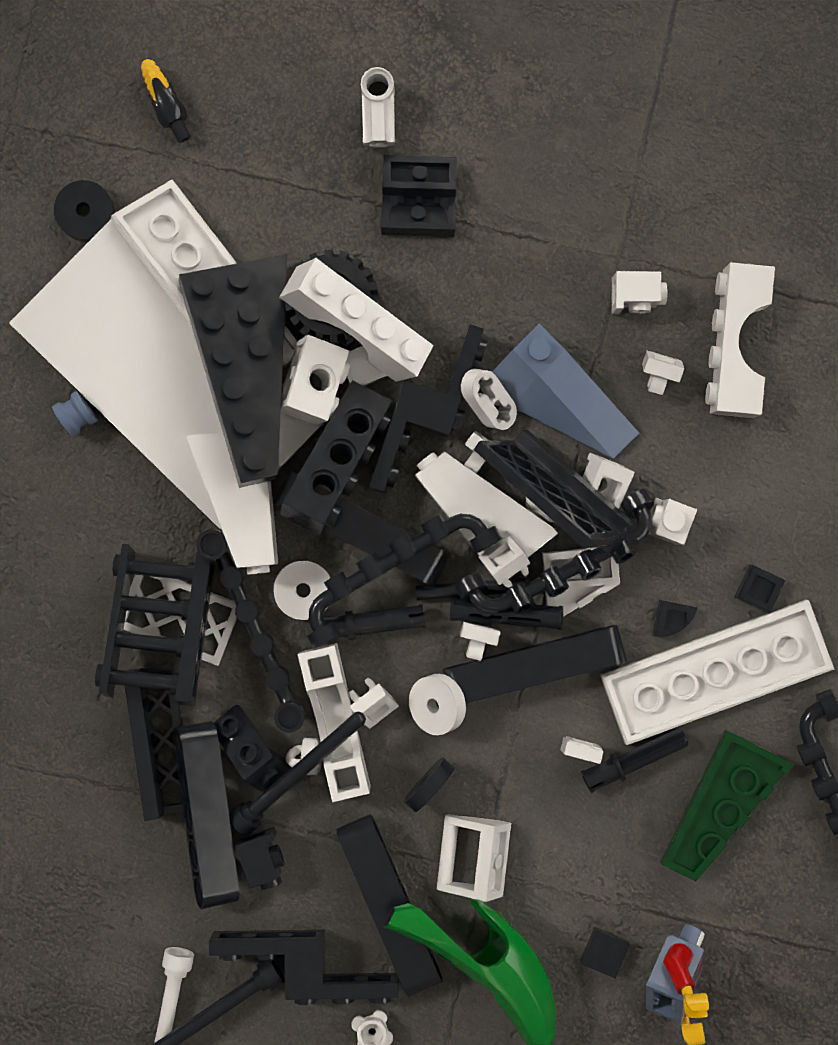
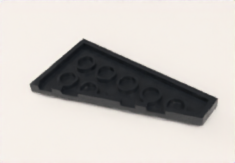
(241, 347)

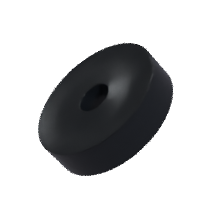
(74, 197)
(429, 784)

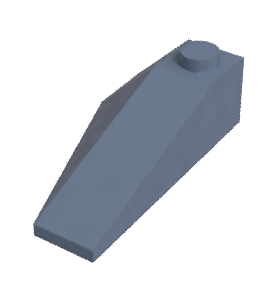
(561, 395)

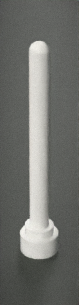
(176, 963)

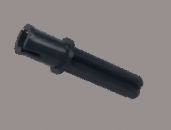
(619, 766)

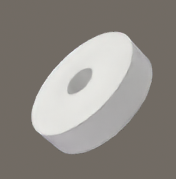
(286, 587)
(450, 701)

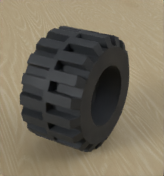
(354, 273)

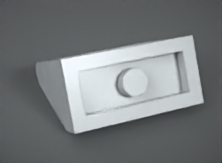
(490, 861)

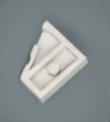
(580, 591)

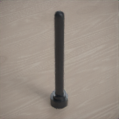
(248, 815)
(265, 977)

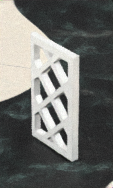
(169, 586)

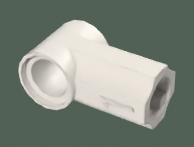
(378, 111)

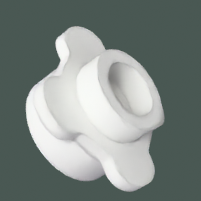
(376, 1021)

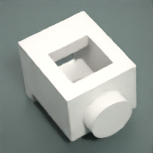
(637, 291)
(613, 475)
(671, 520)

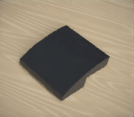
(418, 195)

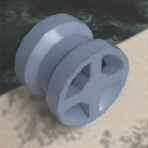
(75, 413)

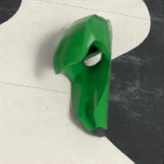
(503, 965)

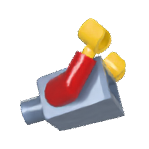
(674, 981)

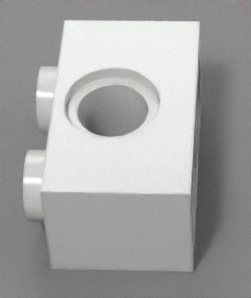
(298, 395)

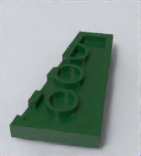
(726, 795)

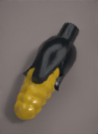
(166, 104)

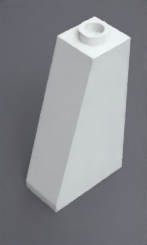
(463, 491)
(243, 512)

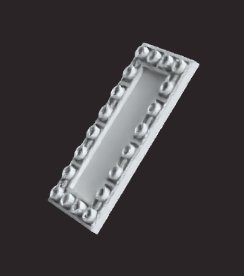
(134, 358)

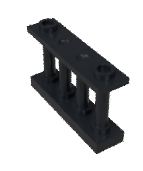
(187, 646)

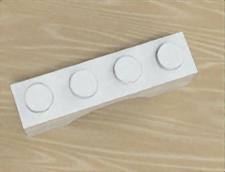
(330, 298)
(735, 385)
(331, 702)

